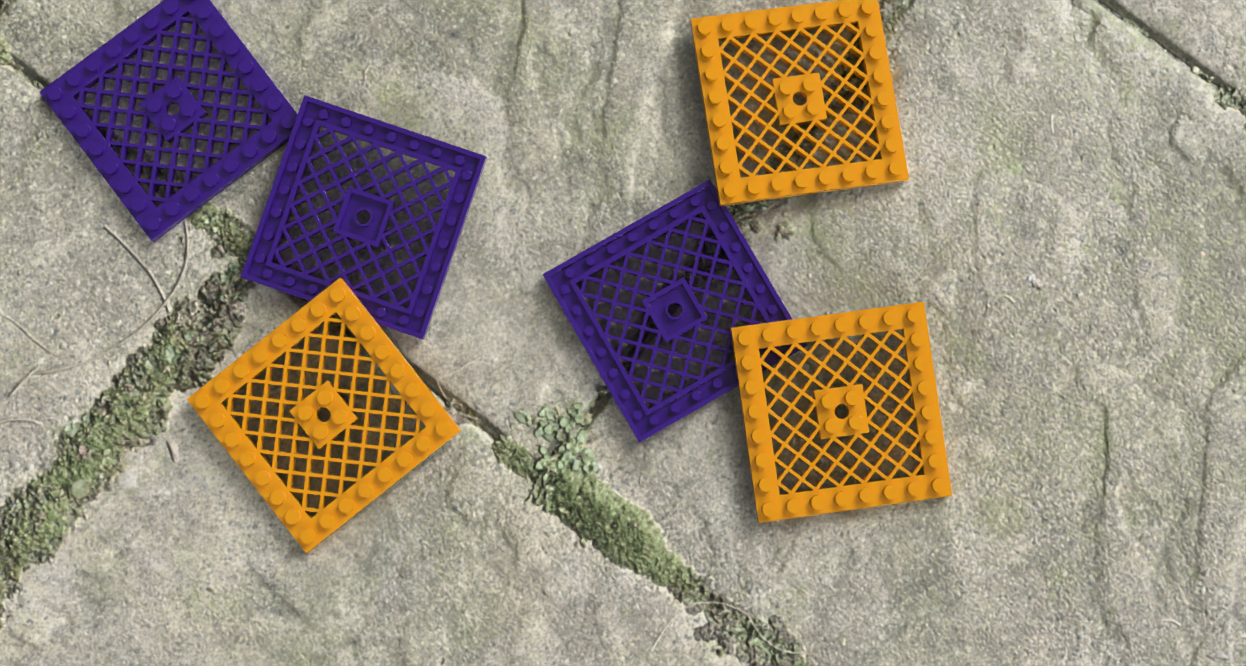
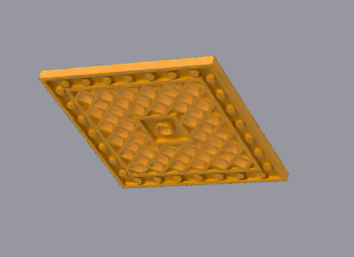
(732, 189)
(210, 406)
(935, 478)

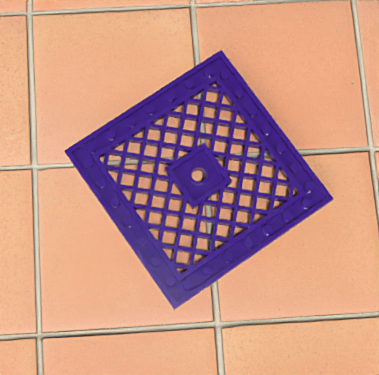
(290, 178)
(212, 180)
(563, 282)

